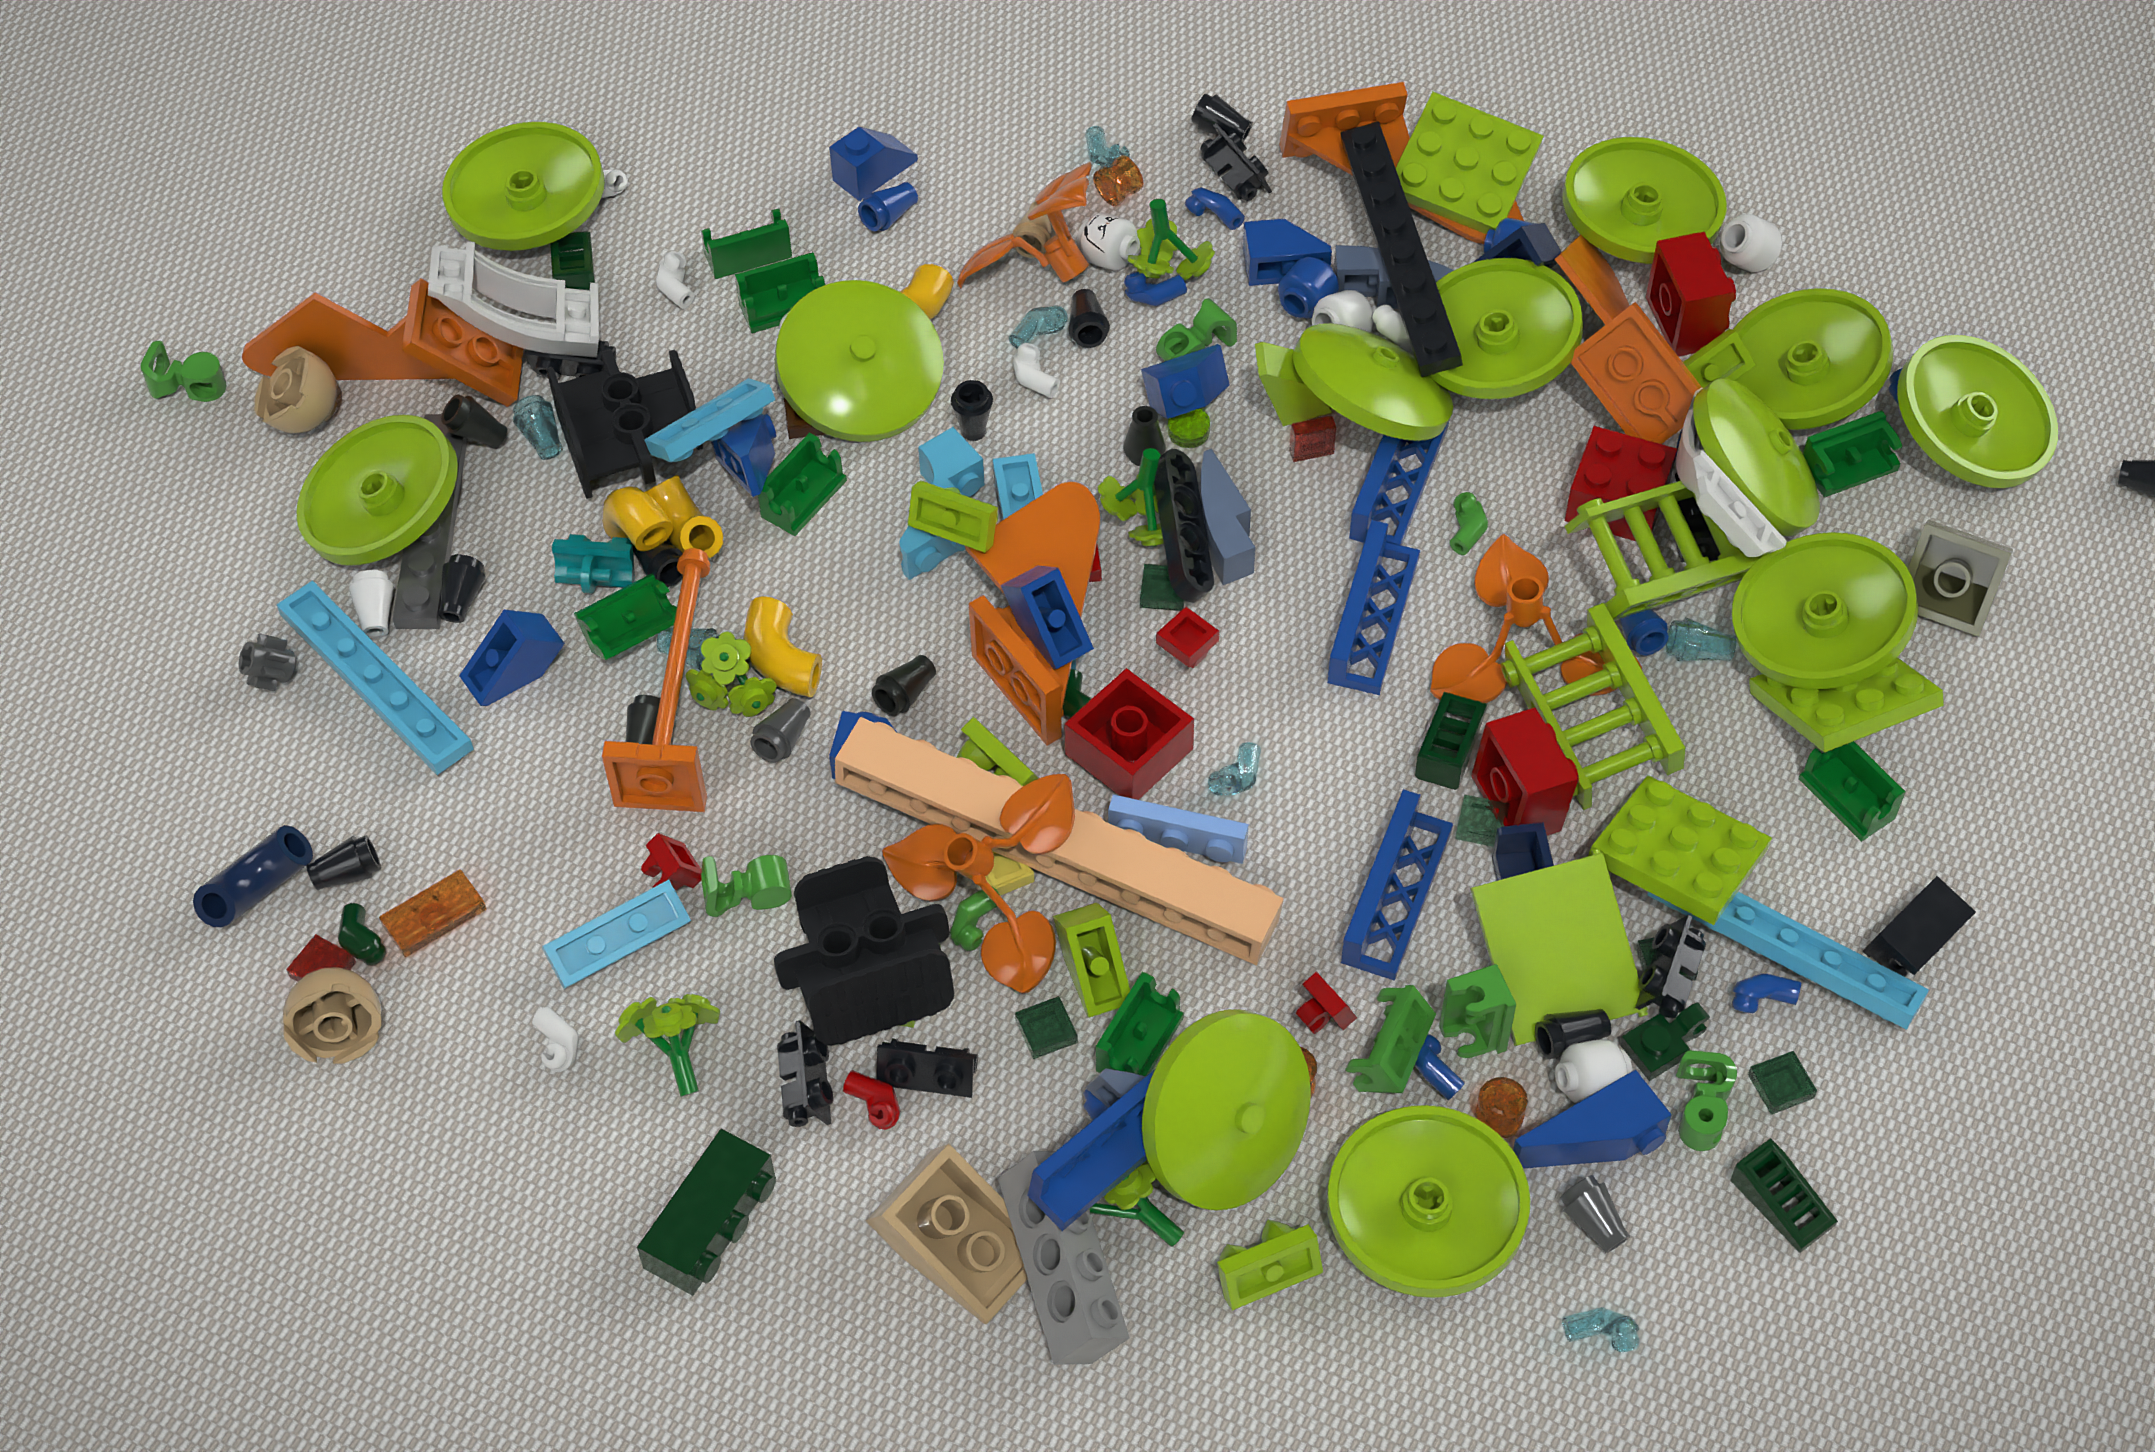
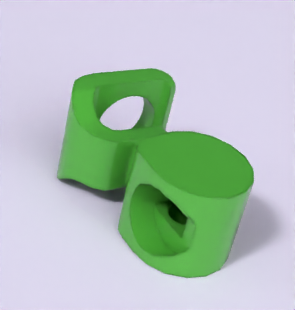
(1209, 320)
(192, 375)
(763, 883)
(1707, 1111)

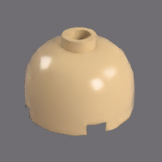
(298, 393)
(331, 1016)

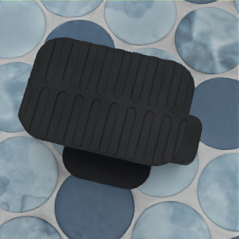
(612, 414)
(863, 956)

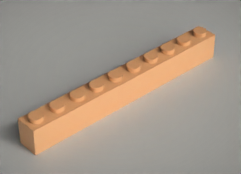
(1094, 858)

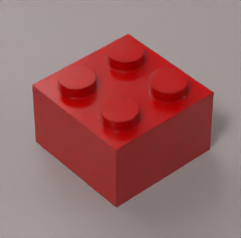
(1689, 292)
(1620, 467)
(1129, 736)
(1525, 768)

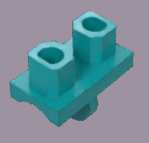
(593, 563)

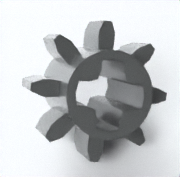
(266, 662)

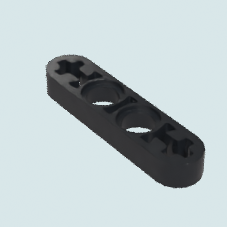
(1188, 570)

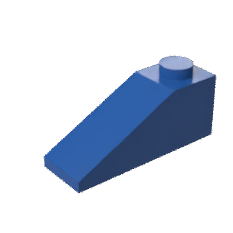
(748, 452)
(1601, 1128)

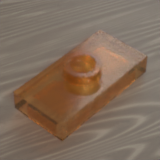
(432, 913)

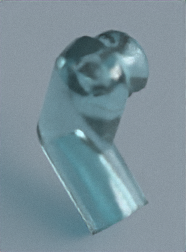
(1099, 151)
(1237, 776)
(1605, 1322)

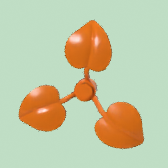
(1061, 250)
(1512, 579)
(928, 859)

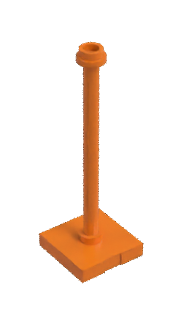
(663, 773)

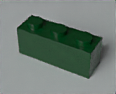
(707, 1212)

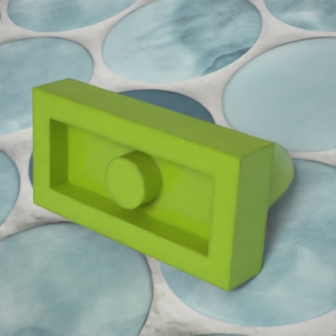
(1721, 358)
(952, 515)
(988, 751)
(1275, 1264)

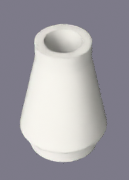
(372, 601)

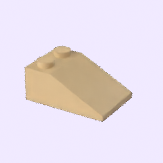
(954, 1232)

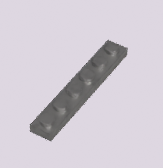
(422, 561)

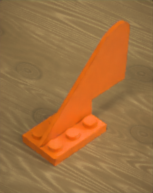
(1315, 126)
(422, 345)
(1628, 358)
(1052, 532)

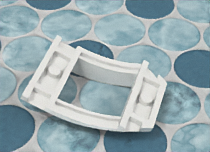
(575, 310)
(1721, 498)

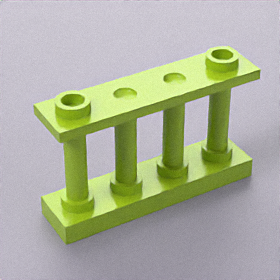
(1664, 584)
(1619, 671)

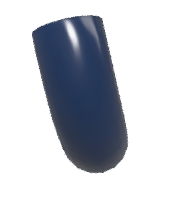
(252, 876)

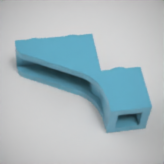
(944, 463)

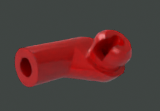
(879, 1098)

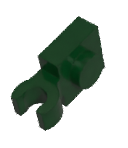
(1660, 1044)

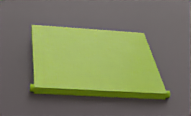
(1559, 943)

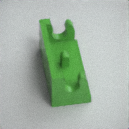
(1478, 1006)
(1396, 1043)

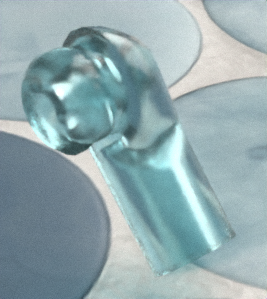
(1038, 322)

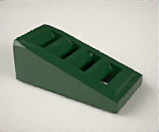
(573, 266)
(1442, 765)
(1795, 1185)

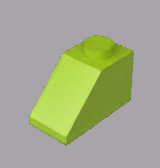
(1285, 388)
(1093, 958)

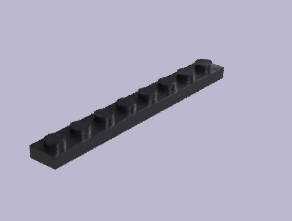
(1401, 250)

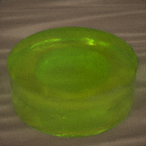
(1189, 429)

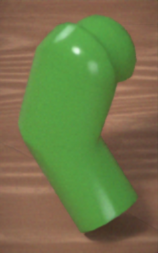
(1471, 520)
(967, 915)

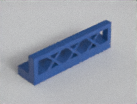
(1381, 480)
(1360, 601)
(1382, 876)
(1092, 1160)

